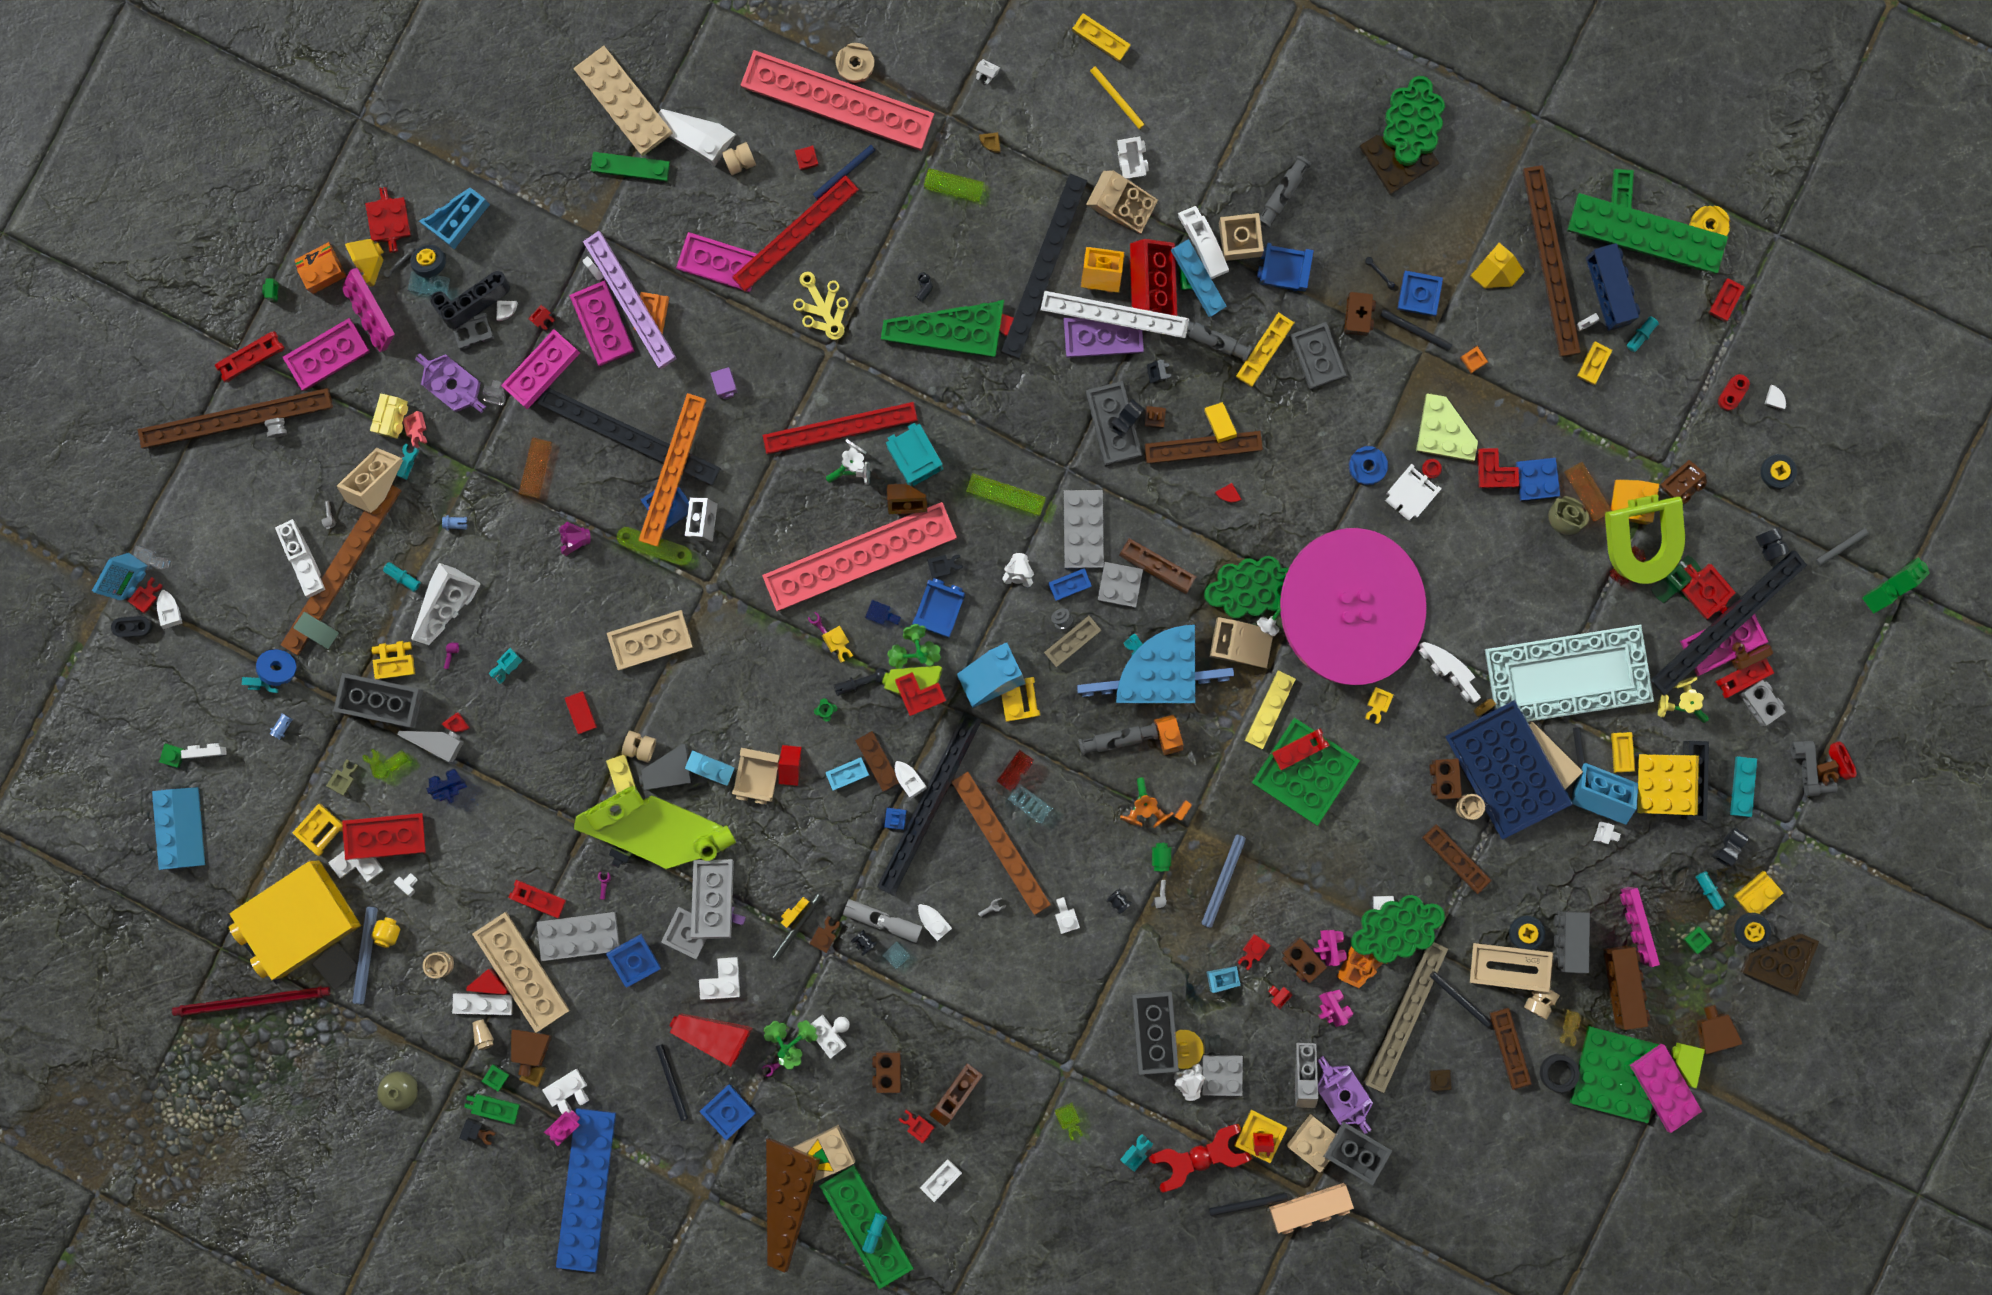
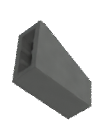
(667, 770)

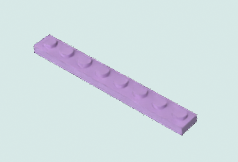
(629, 300)

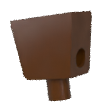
(1716, 1031)
(528, 1049)

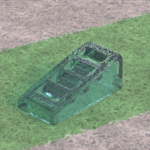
(1043, 813)

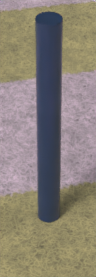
(846, 170)

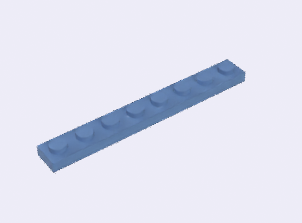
(1108, 687)

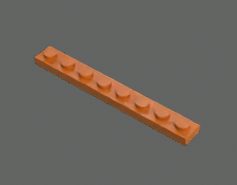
(672, 470)

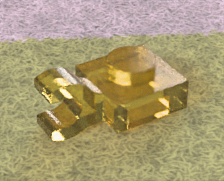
(1571, 1023)

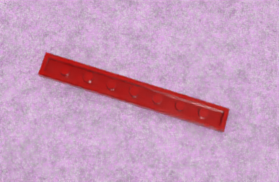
(795, 233)
(840, 428)

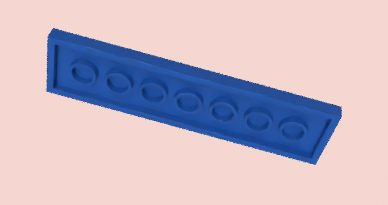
(586, 1190)

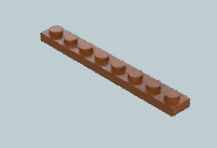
(1001, 843)

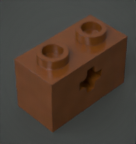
(1354, 324)

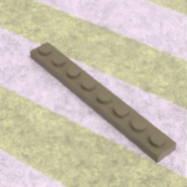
(1405, 1017)

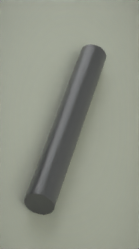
(1841, 547)

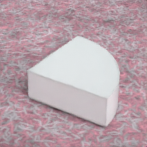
(593, 269)
(505, 309)
(1587, 322)
(1775, 398)

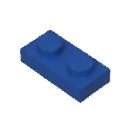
(1070, 584)

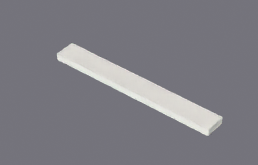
(1115, 314)

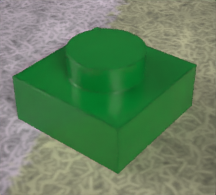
(270, 289)
(171, 755)
(1697, 940)
(495, 1077)

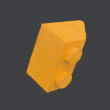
(1102, 269)
(1632, 489)

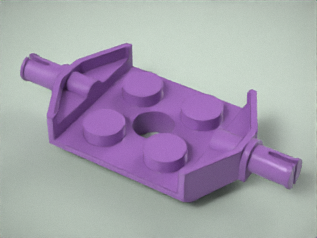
(440, 372)
(1330, 1086)

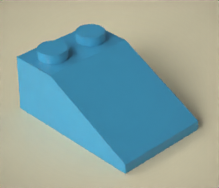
(991, 675)

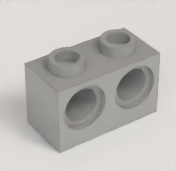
(1758, 706)

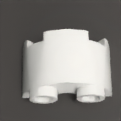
(1131, 157)

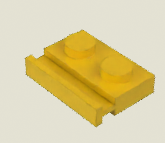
(1758, 893)

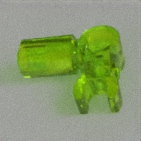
(381, 770)

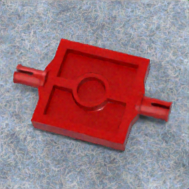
(388, 219)
(1707, 590)

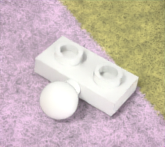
(828, 1036)

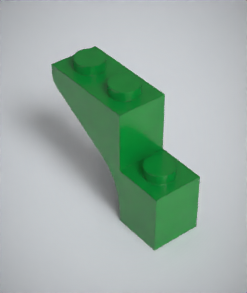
(1895, 586)

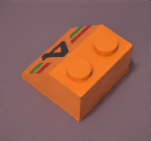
(319, 268)

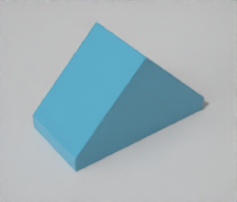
(1223, 979)

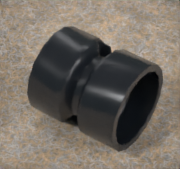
(1772, 544)

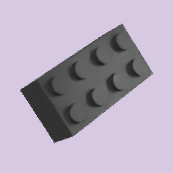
(378, 700)
(1154, 1032)

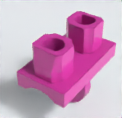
(1328, 947)
(1332, 1010)
(563, 1127)

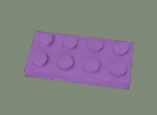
(1097, 338)

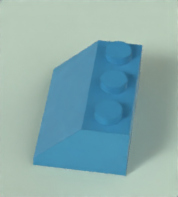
(1606, 794)

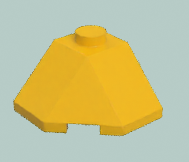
(367, 258)
(1498, 269)

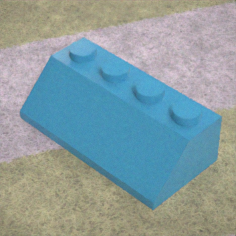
(178, 828)

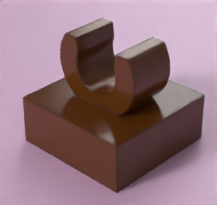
(1155, 417)
(1826, 771)

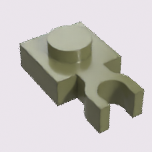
(341, 781)

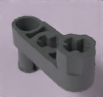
(1806, 752)

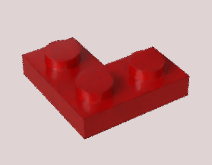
(1492, 475)
(916, 699)

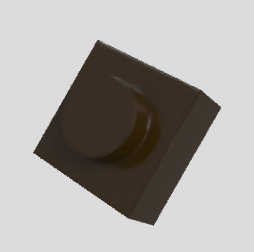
(1440, 1079)

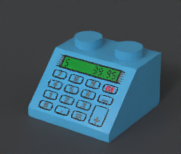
(120, 577)

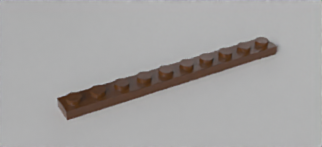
(1551, 261)
(234, 418)

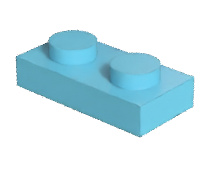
(847, 773)

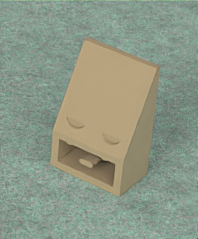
(1122, 201)
(1240, 643)

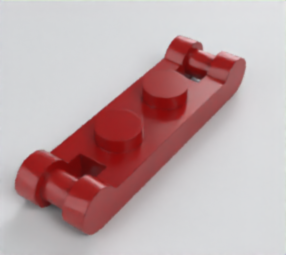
(249, 356)

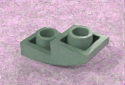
(316, 630)

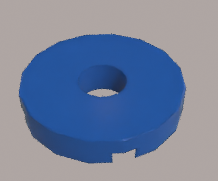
(1376, 457)
(279, 658)

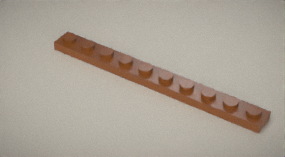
(341, 568)

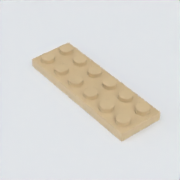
(623, 100)
(521, 972)

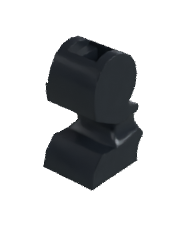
(1127, 418)
(1733, 844)

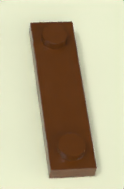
(1157, 566)
(1456, 859)
(1510, 1048)

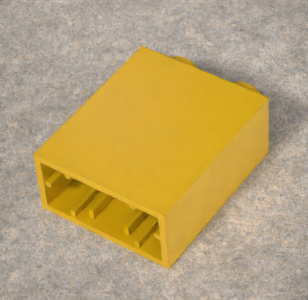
(293, 921)

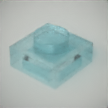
(896, 955)

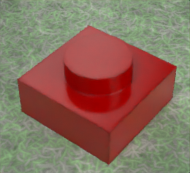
(806, 158)

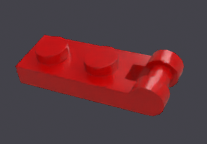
(1744, 677)
(1299, 749)
(538, 899)

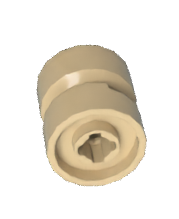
(739, 158)
(645, 749)
(1470, 806)
(438, 964)
(1541, 1008)

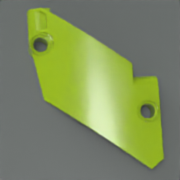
(654, 829)

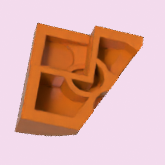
(1358, 968)

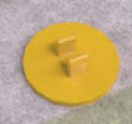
(1188, 1048)

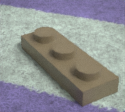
(1072, 641)

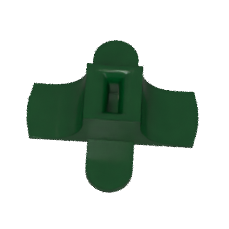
(1675, 580)

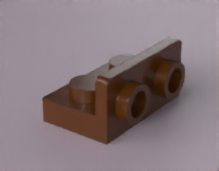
(1685, 482)

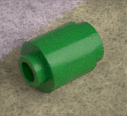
(1161, 857)

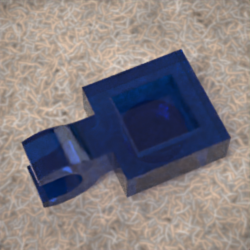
(880, 613)

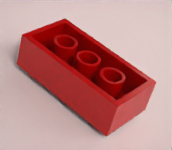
(1153, 276)

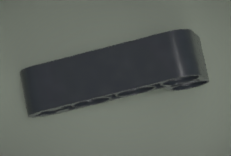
(493, 288)

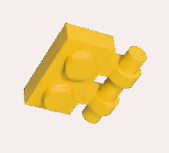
(393, 666)

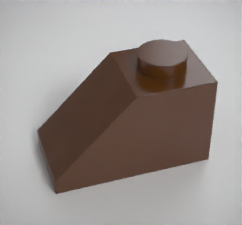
(905, 499)

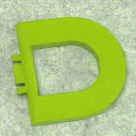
(1672, 539)

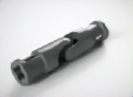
(1285, 190)
(1204, 335)
(1130, 737)

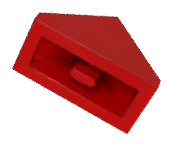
(789, 765)
(488, 983)

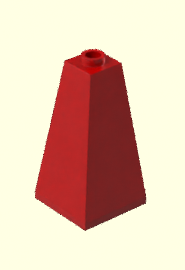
(712, 1036)

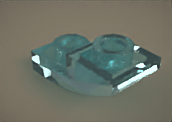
(428, 285)

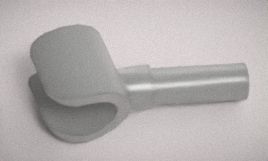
(329, 521)
(1161, 901)
(993, 907)

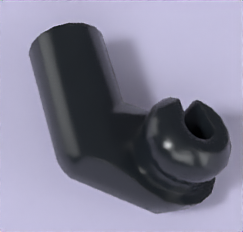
(925, 285)

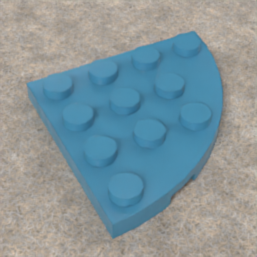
(1161, 669)

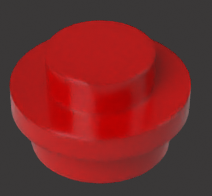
(1431, 468)

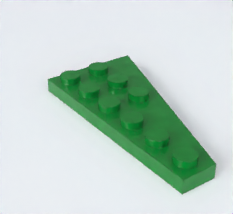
(956, 329)

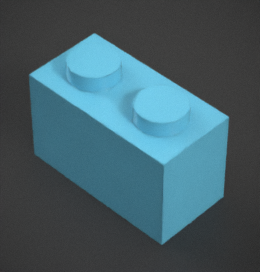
(709, 768)

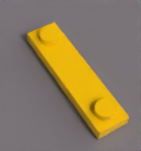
(1265, 349)

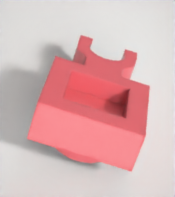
(414, 426)

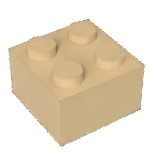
(1241, 236)
(1312, 1142)

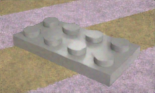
(1083, 529)
(712, 899)
(578, 936)

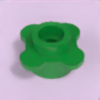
(830, 709)

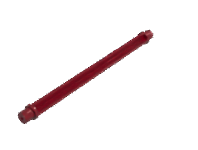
(251, 1001)

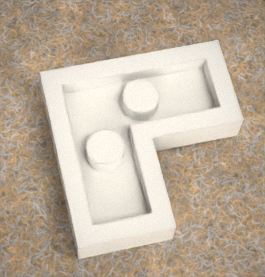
(367, 867)
(726, 985)

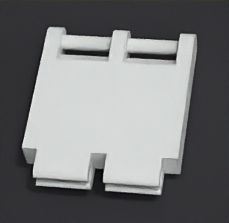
(1411, 493)

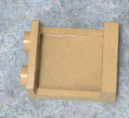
(756, 775)

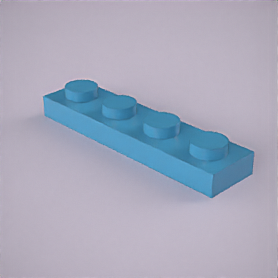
(1198, 278)

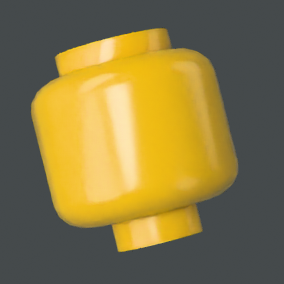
(385, 932)

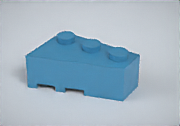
(456, 217)

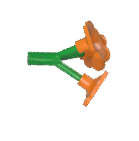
(1145, 806)

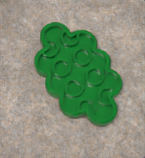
(1413, 120)
(1247, 587)
(1397, 929)

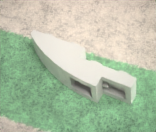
(1204, 241)
(301, 558)
(1446, 663)

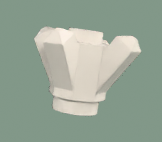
(1018, 570)
(1190, 1082)

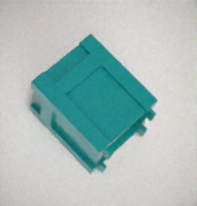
(914, 455)

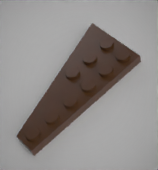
(788, 1191)

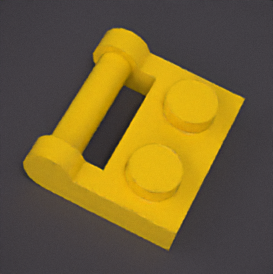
(1013, 702)
(313, 826)

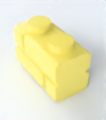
(389, 416)

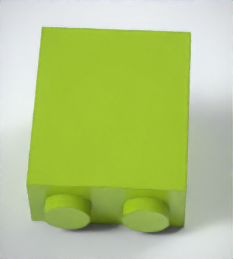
(924, 676)

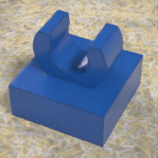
(895, 818)

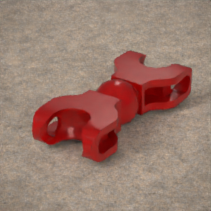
(1200, 1158)

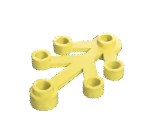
(823, 308)

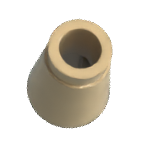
(482, 1035)

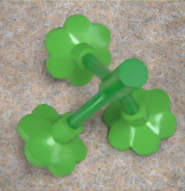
(925, 653)
(788, 1054)

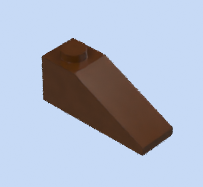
(956, 1095)

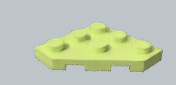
(1444, 431)

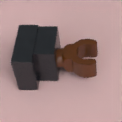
(473, 1130)

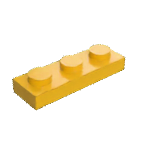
(1101, 37)

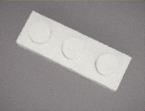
(482, 1004)

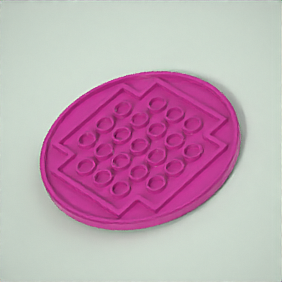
(1353, 606)

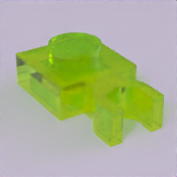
(1068, 1119)

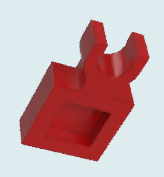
(144, 598)
(1255, 949)
(918, 1128)

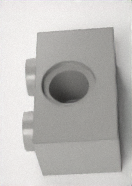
(701, 519)

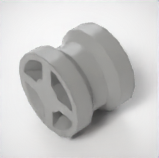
(275, 428)

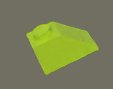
(1688, 1061)

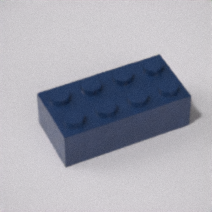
(1612, 286)

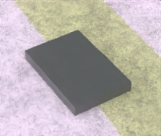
(1318, 355)

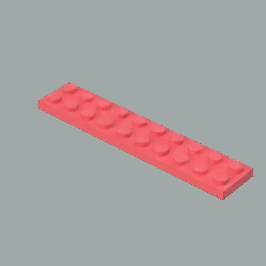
(837, 100)
(859, 557)

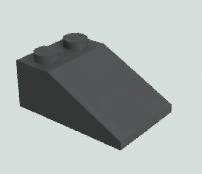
(1357, 1153)

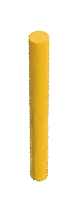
(1117, 98)

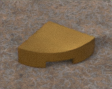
(990, 142)
(1485, 706)
(535, 1076)

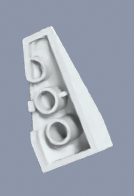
(698, 135)
(445, 596)

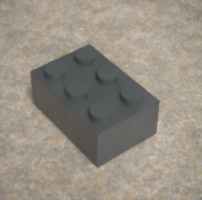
(1572, 941)

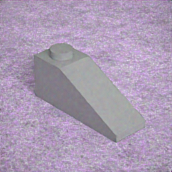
(439, 743)

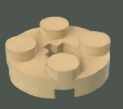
(864, 57)

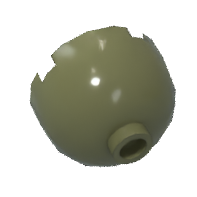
(1568, 516)
(397, 1091)

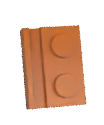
(657, 307)

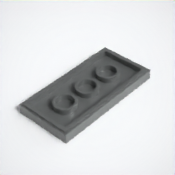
(1106, 405)

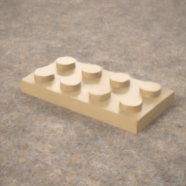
(649, 640)

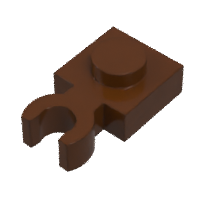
(824, 937)

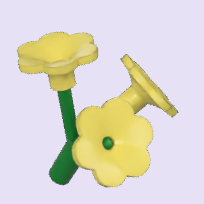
(1690, 701)

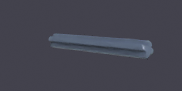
(1223, 881)
(364, 956)

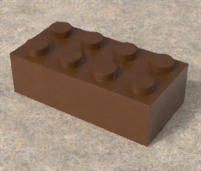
(1626, 987)

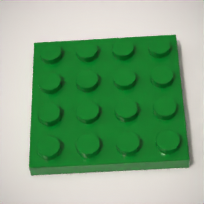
(1310, 783)
(1607, 1078)

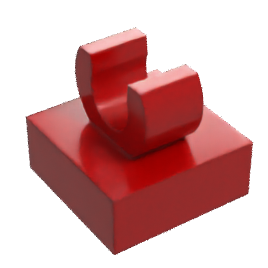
(539, 316)
(1280, 997)
(1263, 1143)

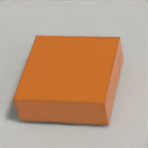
(1474, 359)
(1183, 810)

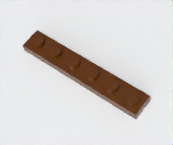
(1202, 447)

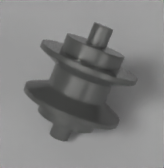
(1062, 618)

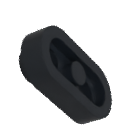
(132, 626)

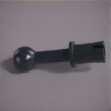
(851, 685)

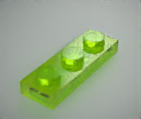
(953, 185)

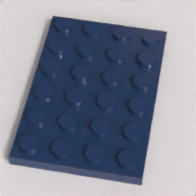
(1508, 769)

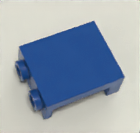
(1285, 268)
(939, 607)

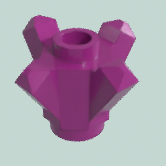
(573, 537)

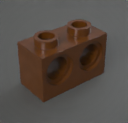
(1452, 778)
(1307, 956)
(892, 1072)

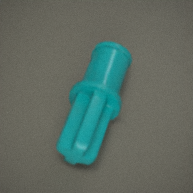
(1642, 334)
(401, 576)
(1710, 890)
(874, 1233)

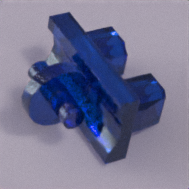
(448, 788)

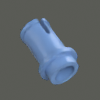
(453, 523)
(281, 726)

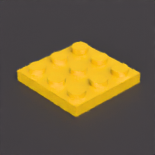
(1668, 784)

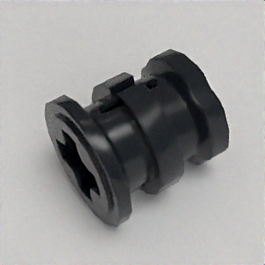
(1118, 901)
(863, 942)

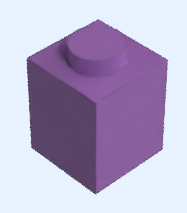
(724, 383)

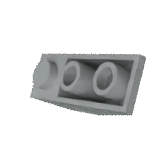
(1306, 1076)

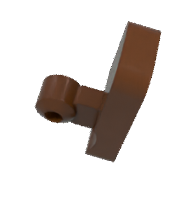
(1745, 659)

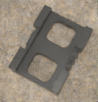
(474, 337)

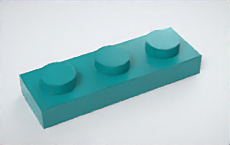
(1743, 786)

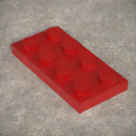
(383, 836)

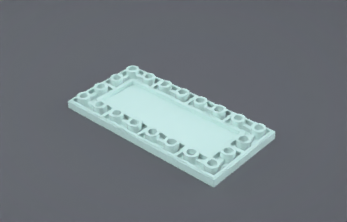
(1572, 673)

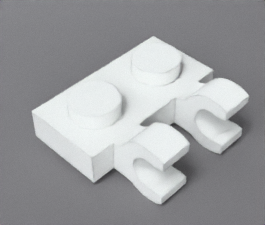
(565, 1087)

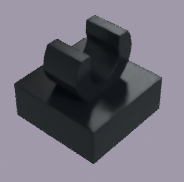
(1157, 371)
(620, 856)

